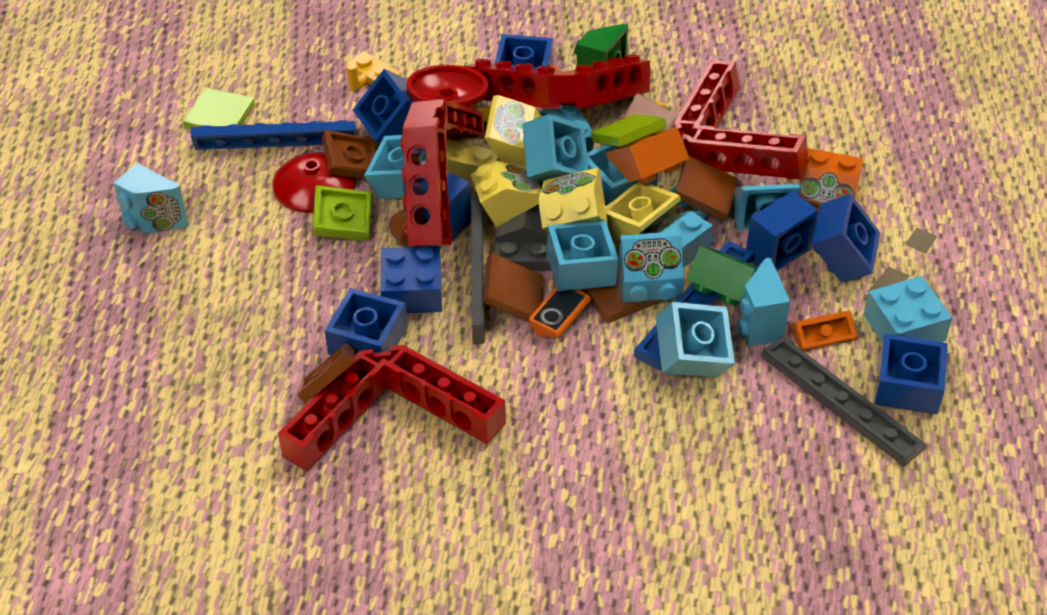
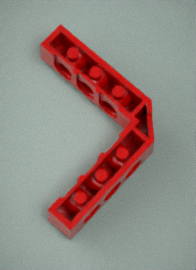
(580, 87)
(427, 130)
(734, 149)
(404, 373)

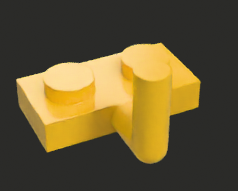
(364, 70)

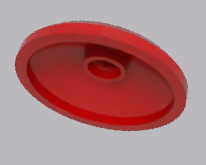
(448, 82)
(297, 180)

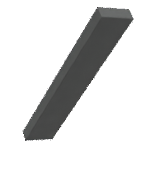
(477, 263)
(843, 401)

